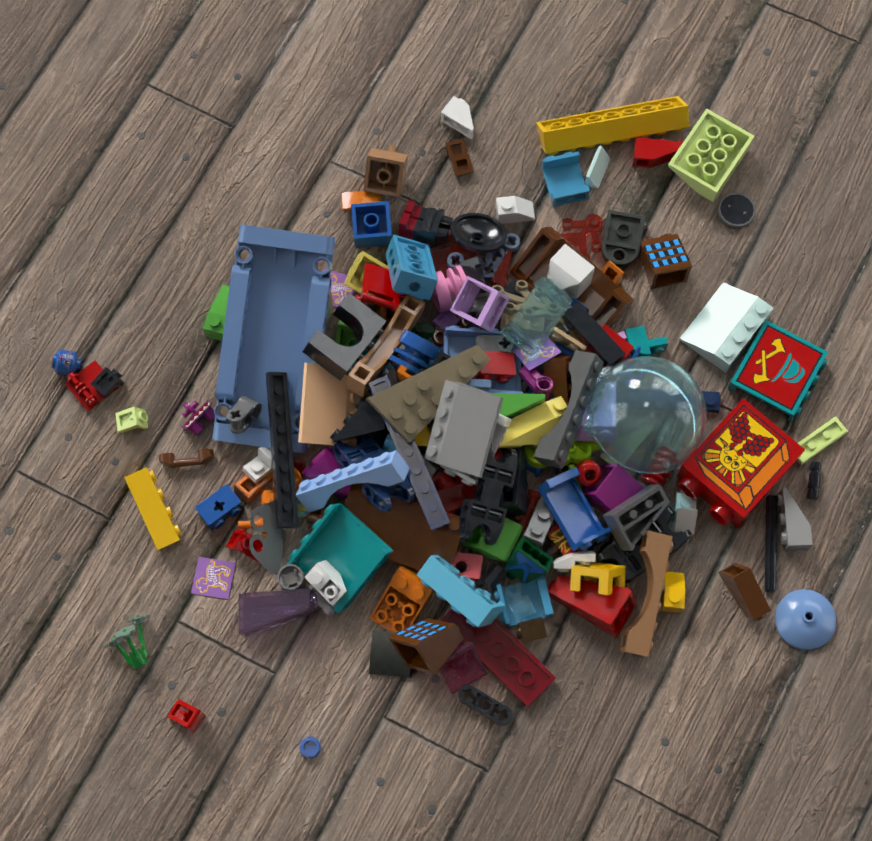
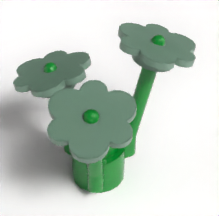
(137, 657)

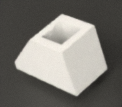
(327, 581)

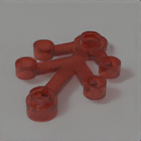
(579, 238)

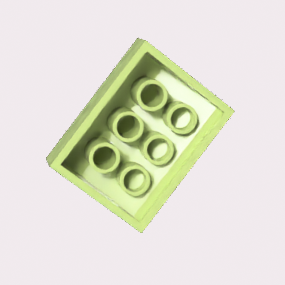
(710, 154)

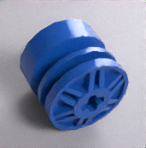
(414, 353)

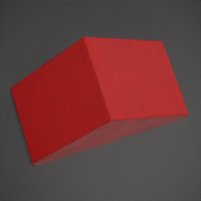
(186, 715)

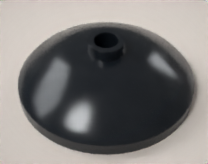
(478, 232)

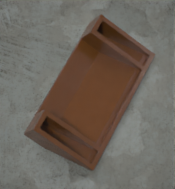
(602, 297)
(406, 530)

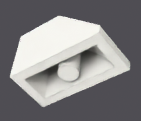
(458, 116)
(514, 209)

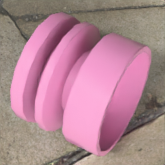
(448, 288)

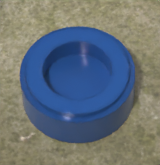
(310, 747)

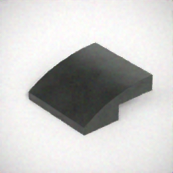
(385, 658)

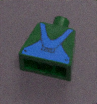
(527, 562)

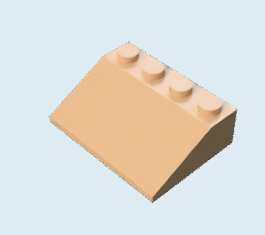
(324, 406)

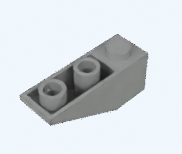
(795, 526)

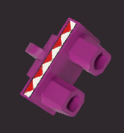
(192, 424)

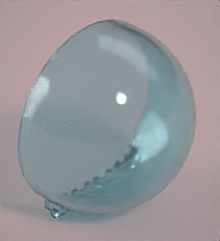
(647, 414)

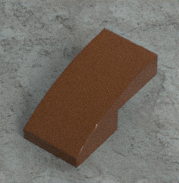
(459, 157)

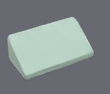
(597, 168)

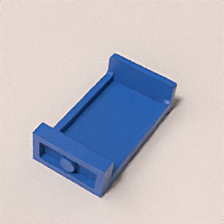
(572, 510)

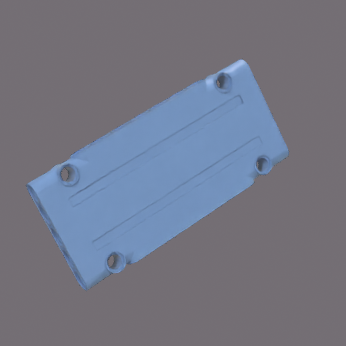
(270, 317)

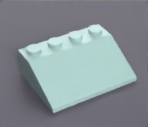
(726, 325)

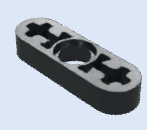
(468, 702)

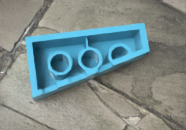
(459, 592)

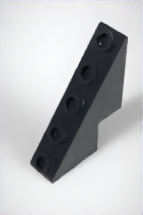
(365, 419)

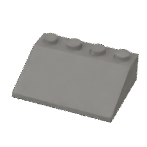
(463, 428)

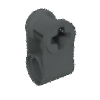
(494, 343)
(243, 414)

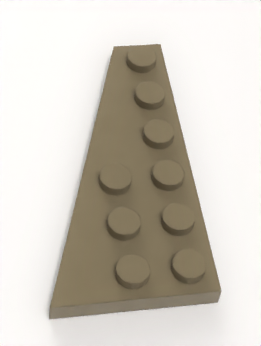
(416, 400)

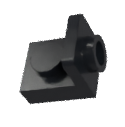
(107, 381)

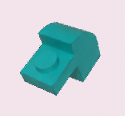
(637, 337)

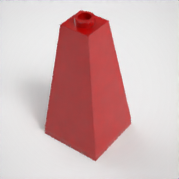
(603, 611)

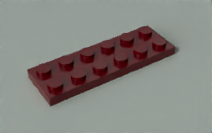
(505, 658)

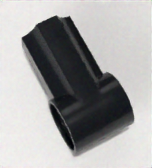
(491, 578)

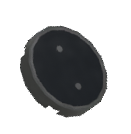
(736, 210)

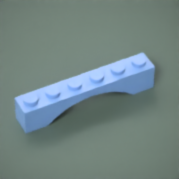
(382, 470)

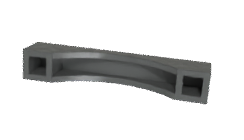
(555, 445)

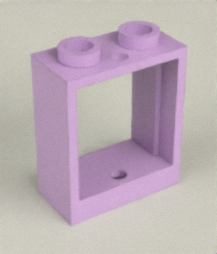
(492, 310)

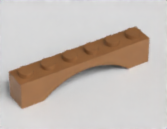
(376, 359)
(655, 553)

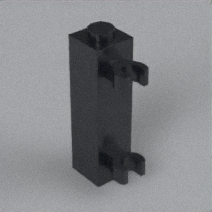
(592, 335)

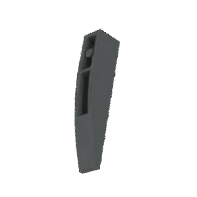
(542, 517)

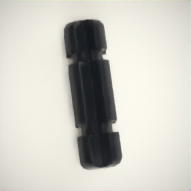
(814, 480)

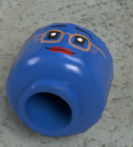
(65, 362)

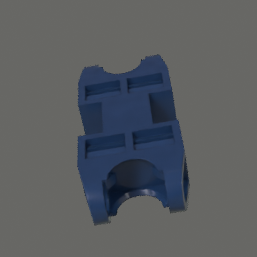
(377, 494)

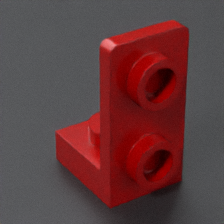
(240, 542)

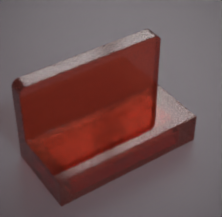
(453, 496)

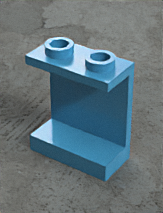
(564, 179)
(538, 595)

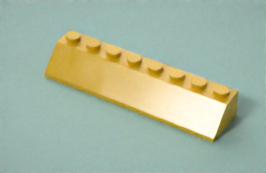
(613, 125)

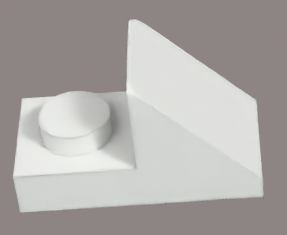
(259, 466)
(685, 513)

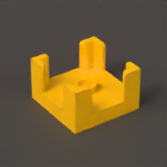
(600, 571)

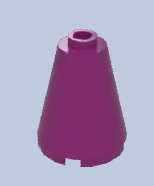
(324, 464)

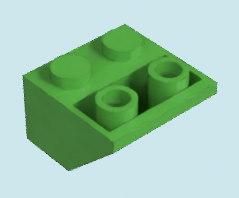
(502, 548)

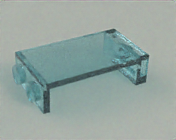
(537, 316)

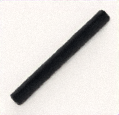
(771, 543)

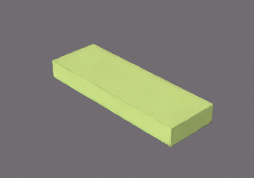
(821, 439)

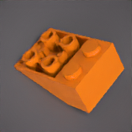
(402, 601)

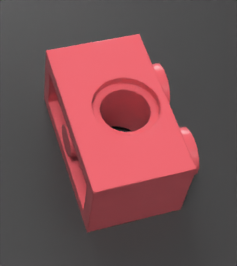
(472, 563)

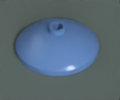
(794, 626)

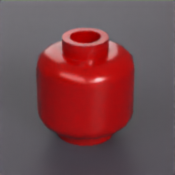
(589, 473)

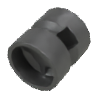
(291, 577)

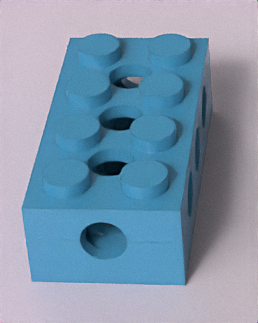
(411, 264)

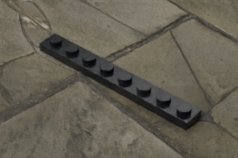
(282, 450)

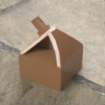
(385, 171)

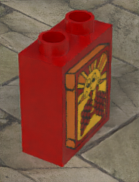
(738, 464)

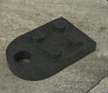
(622, 236)

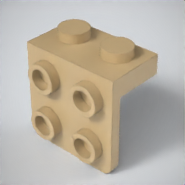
(569, 341)

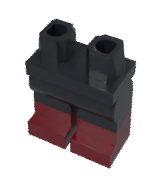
(424, 224)

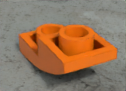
(358, 197)

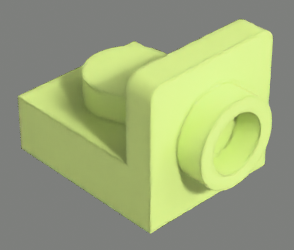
(131, 419)

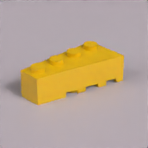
(152, 508)

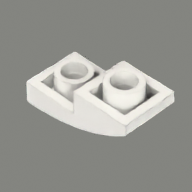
(565, 562)

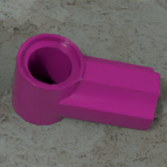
(537, 382)

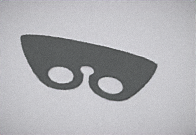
(272, 549)

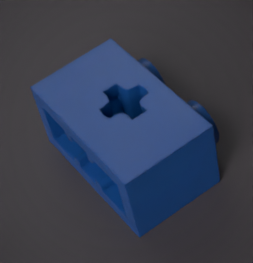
(227, 500)

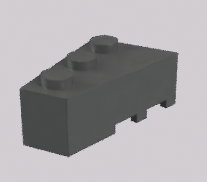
(635, 515)

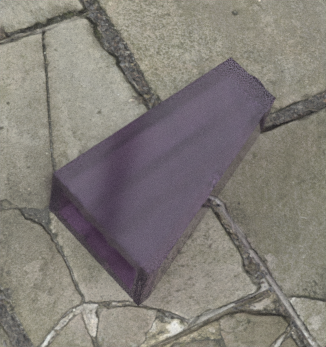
(273, 608)

